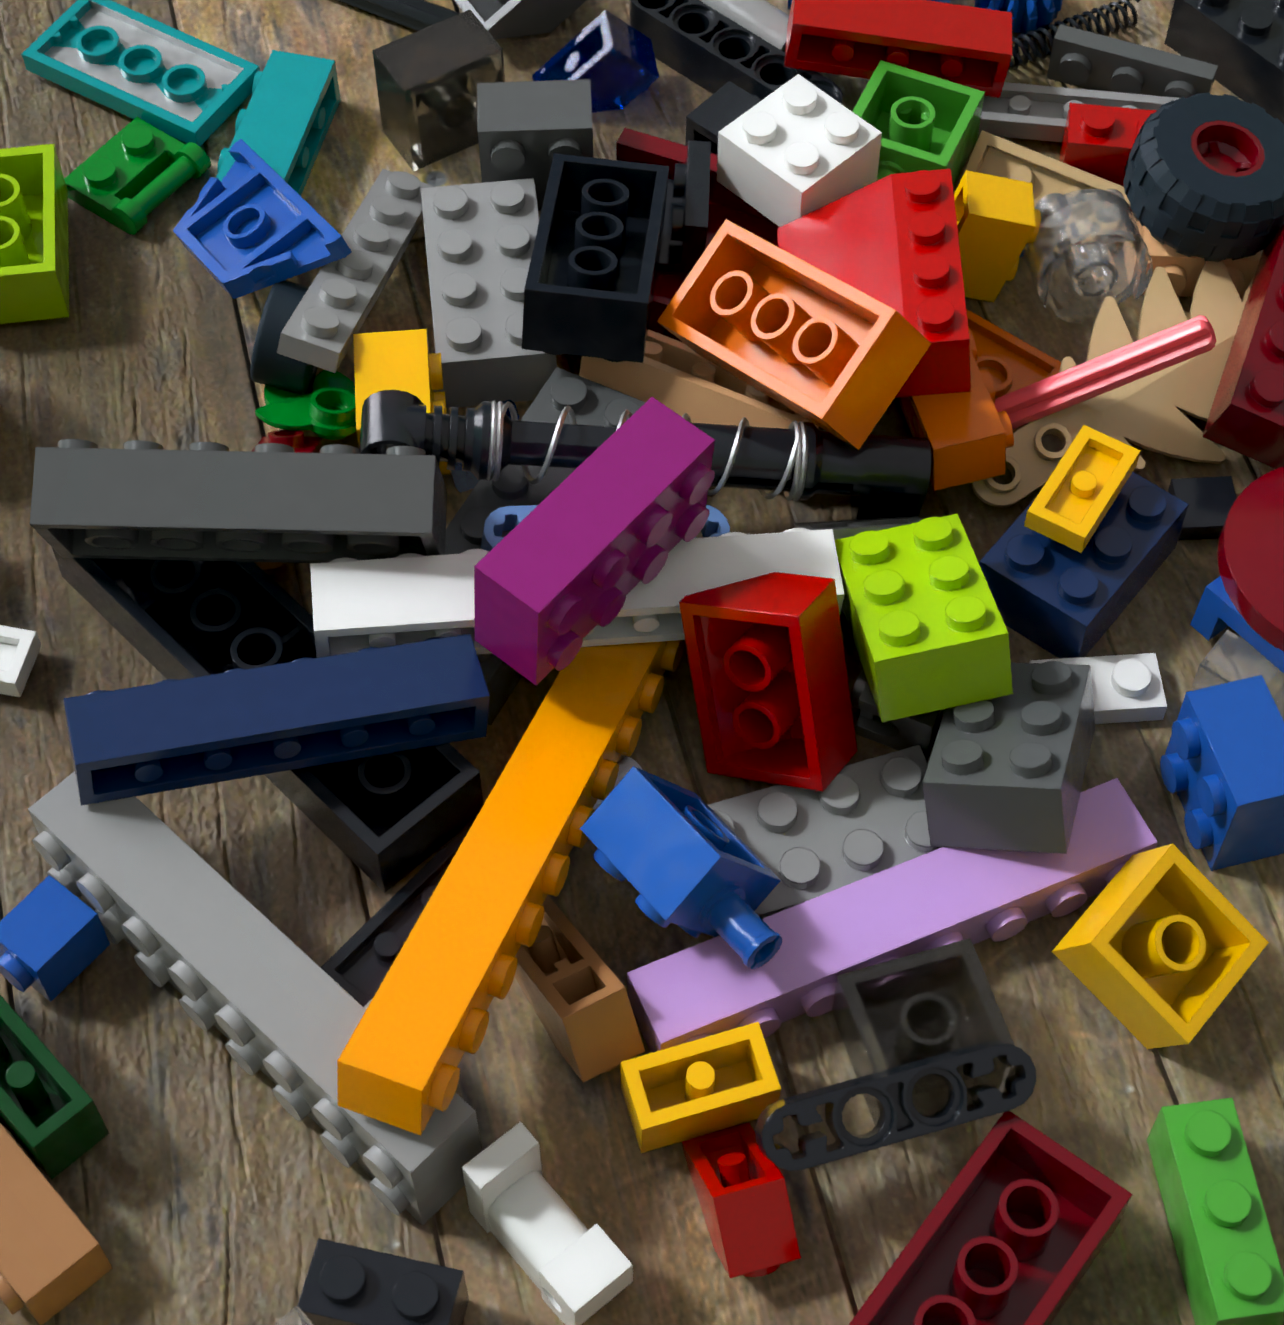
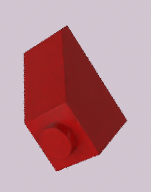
(742, 1201)

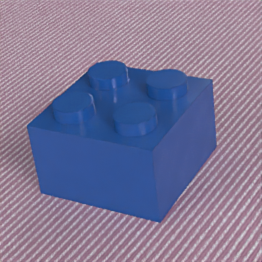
(1229, 771)

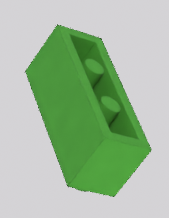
(1216, 1215)

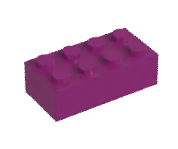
(593, 541)

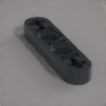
(898, 1114)

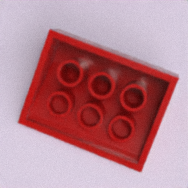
(903, 250)

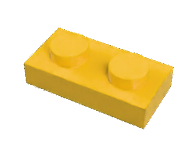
(1082, 488)

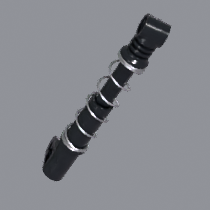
(882, 477)

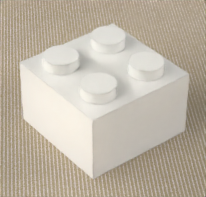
(797, 152)

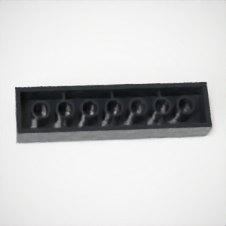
(232, 615)

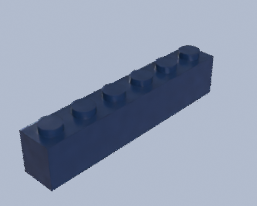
(275, 718)

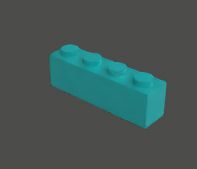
(287, 115)

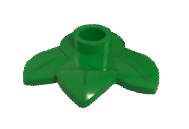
(324, 409)

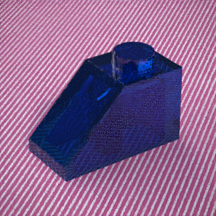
(610, 55)

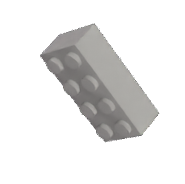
(477, 273)

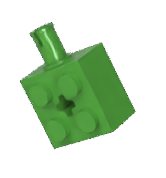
(921, 120)

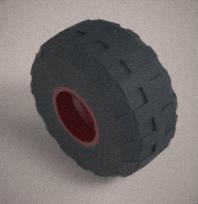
(1209, 176)

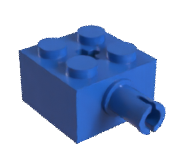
(684, 864)

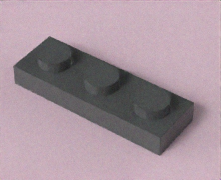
(1125, 67)

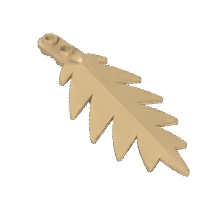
(1147, 409)

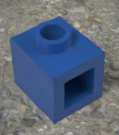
(49, 939)

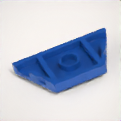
(256, 228)

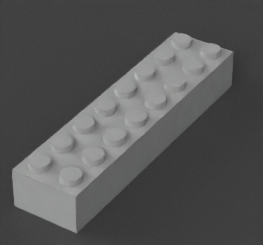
(247, 983)

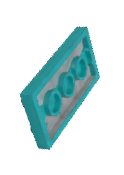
(142, 68)

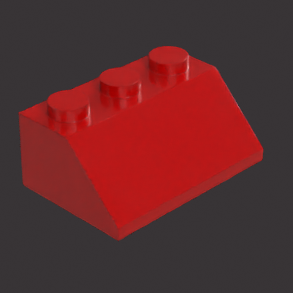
(771, 679)

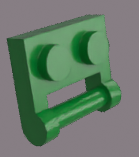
(127, 165)

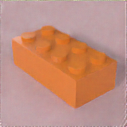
(795, 333)

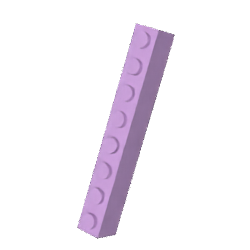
(882, 918)

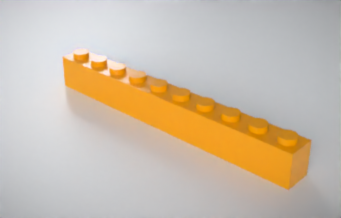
(494, 889)

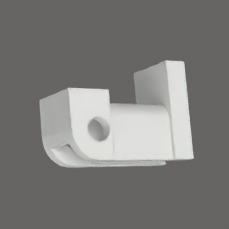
(567, 1262)

